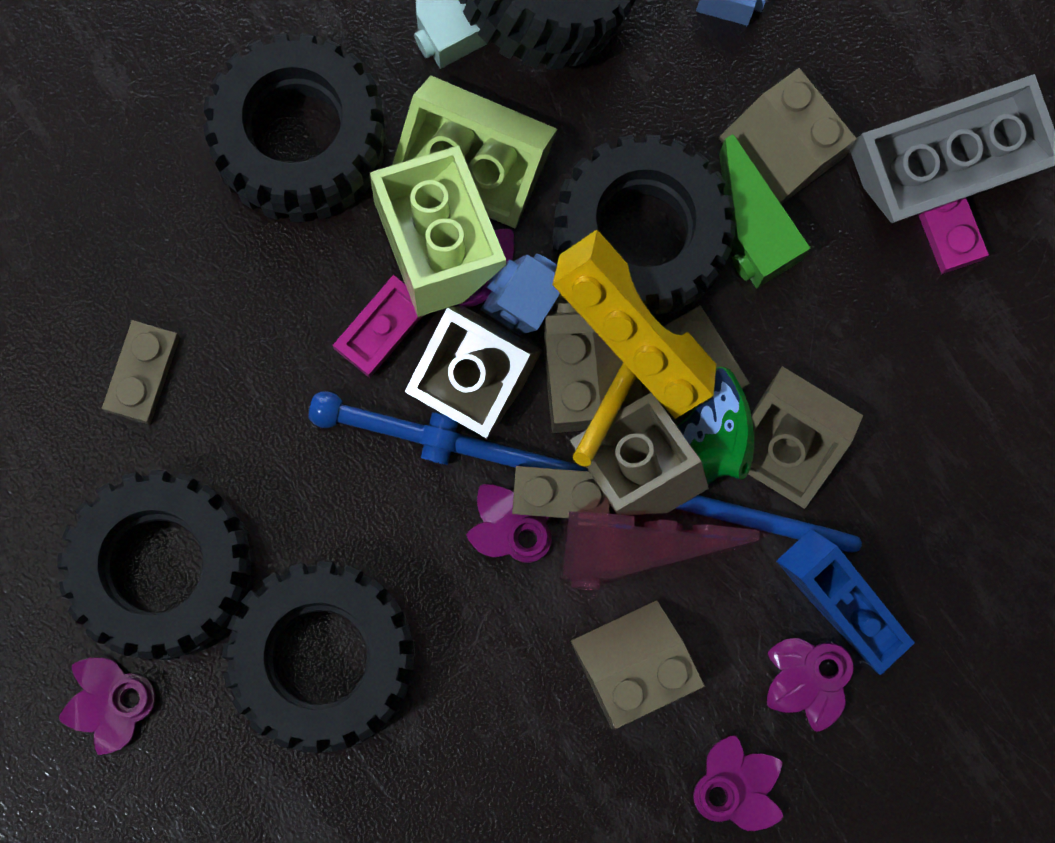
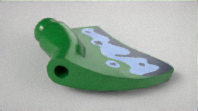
(722, 430)

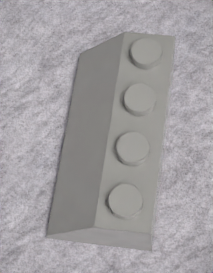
(956, 149)

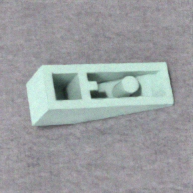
(445, 31)

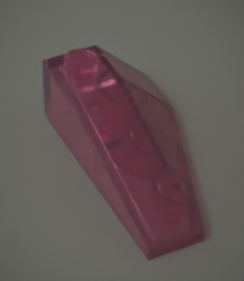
(612, 548)

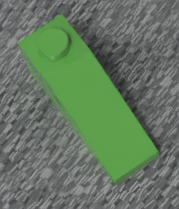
(764, 234)

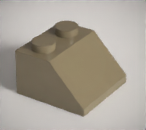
(791, 135)
(472, 370)
(578, 378)
(799, 436)
(645, 461)
(636, 664)

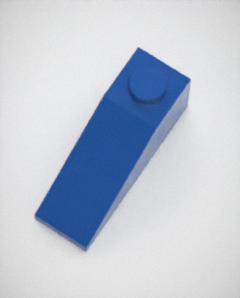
(845, 600)

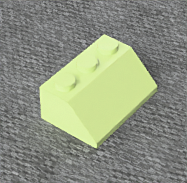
(498, 144)
(437, 228)

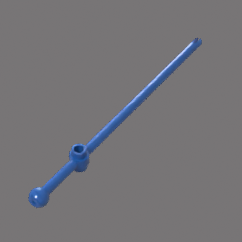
(441, 440)

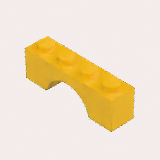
(602, 292)

